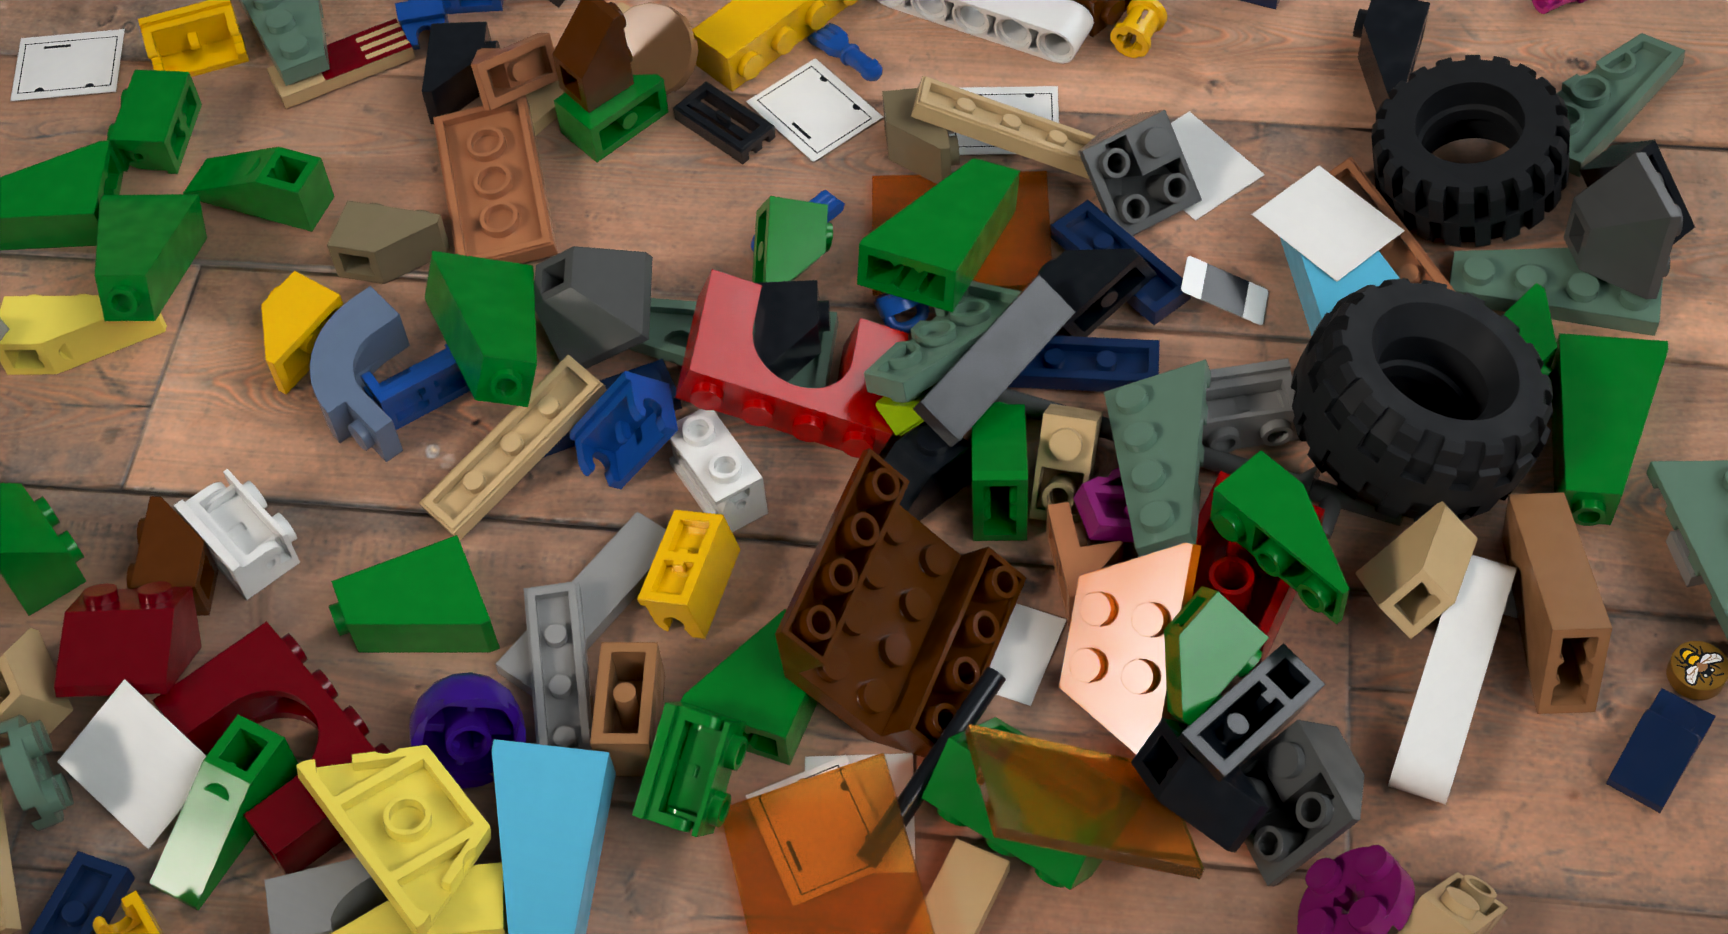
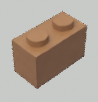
(628, 703)

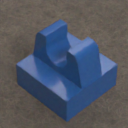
(418, 15)

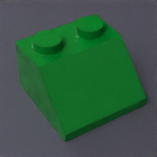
(32, 556)

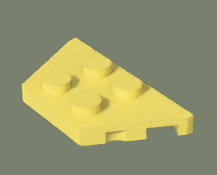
(403, 825)

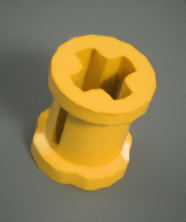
(1142, 28)

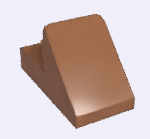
(514, 70)
(1072, 554)

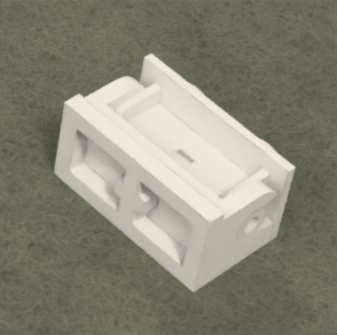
(717, 469)
(241, 534)

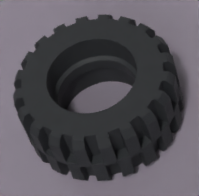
(1471, 102)

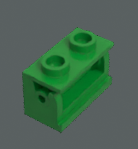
(155, 120)
(691, 769)

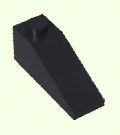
(1389, 43)
(1251, 713)

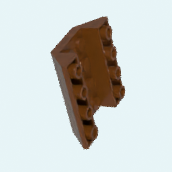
(892, 616)

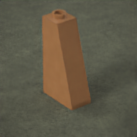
(1556, 603)

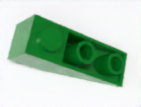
(267, 185)
(1277, 524)
(211, 827)

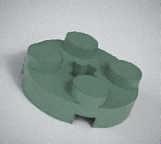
(31, 772)

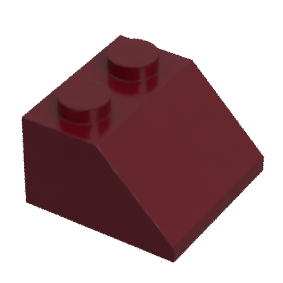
(127, 635)

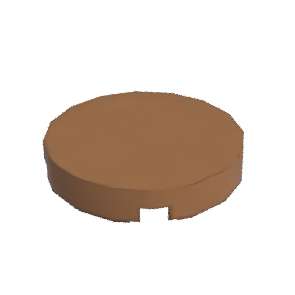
(661, 43)

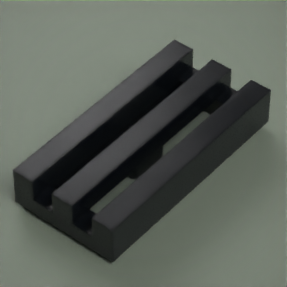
(717, 126)

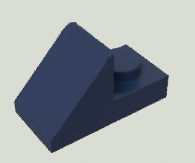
(1660, 750)

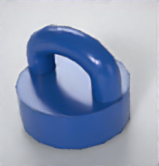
(890, 305)

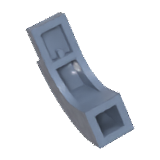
(352, 342)

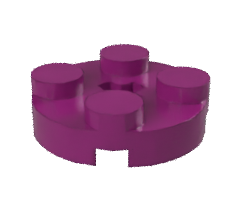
(1360, 878)

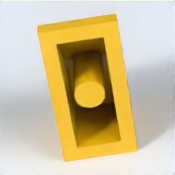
(291, 325)

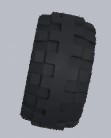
(1421, 400)

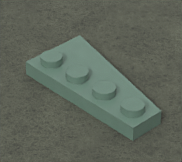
(291, 35)
(936, 344)
(1160, 453)

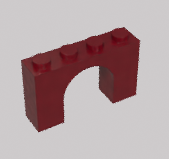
(266, 681)

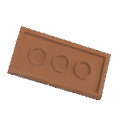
(495, 183)

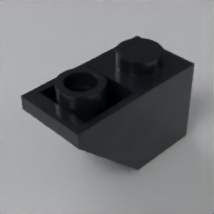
(1219, 810)

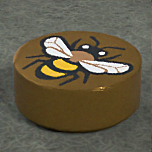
(1697, 670)

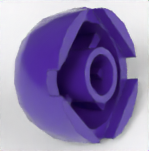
(461, 720)

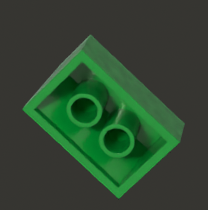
(960, 802)

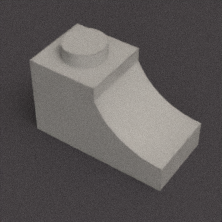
(321, 898)

